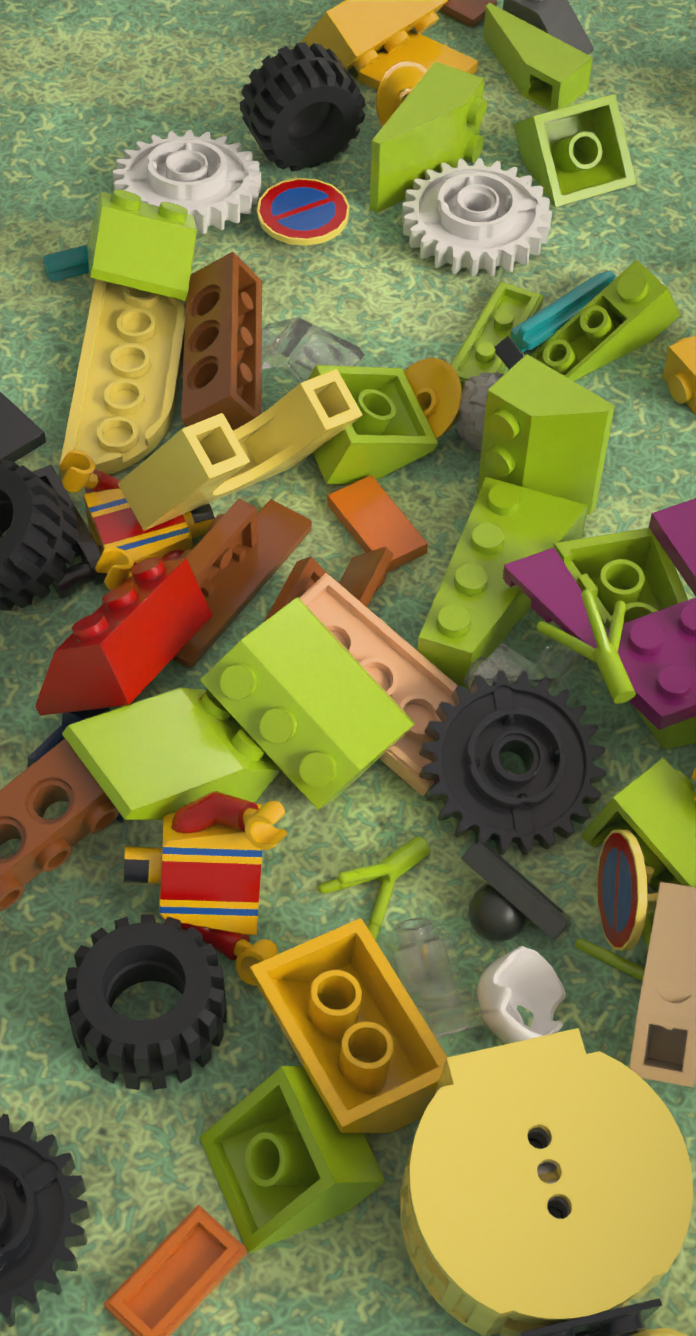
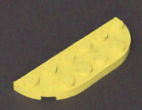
(126, 376)

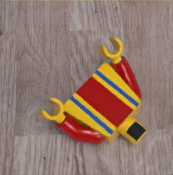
(116, 526)
(213, 872)

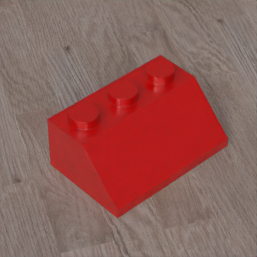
(125, 639)

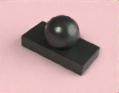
(502, 906)

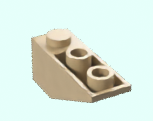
(667, 1003)

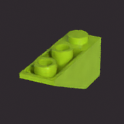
(535, 61)
(614, 323)

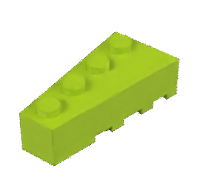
(640, 573)
(473, 602)
(661, 816)

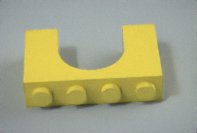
(215, 461)

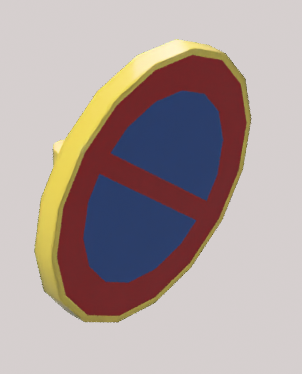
(303, 211)
(623, 890)

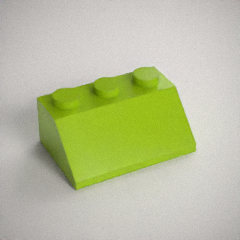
(545, 433)
(307, 702)

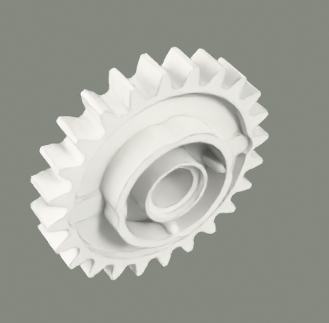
(194, 172)
(476, 217)

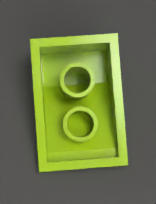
(429, 127)
(170, 753)

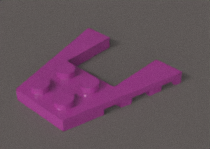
(653, 648)

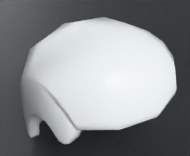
(523, 980)

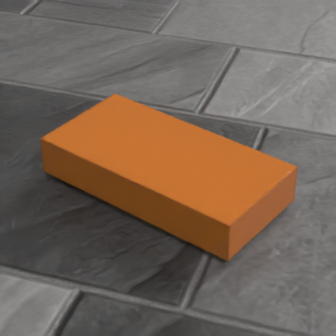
(376, 521)
(176, 1276)

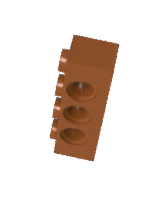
(223, 344)
(46, 842)

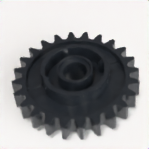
(488, 796)
(36, 1217)

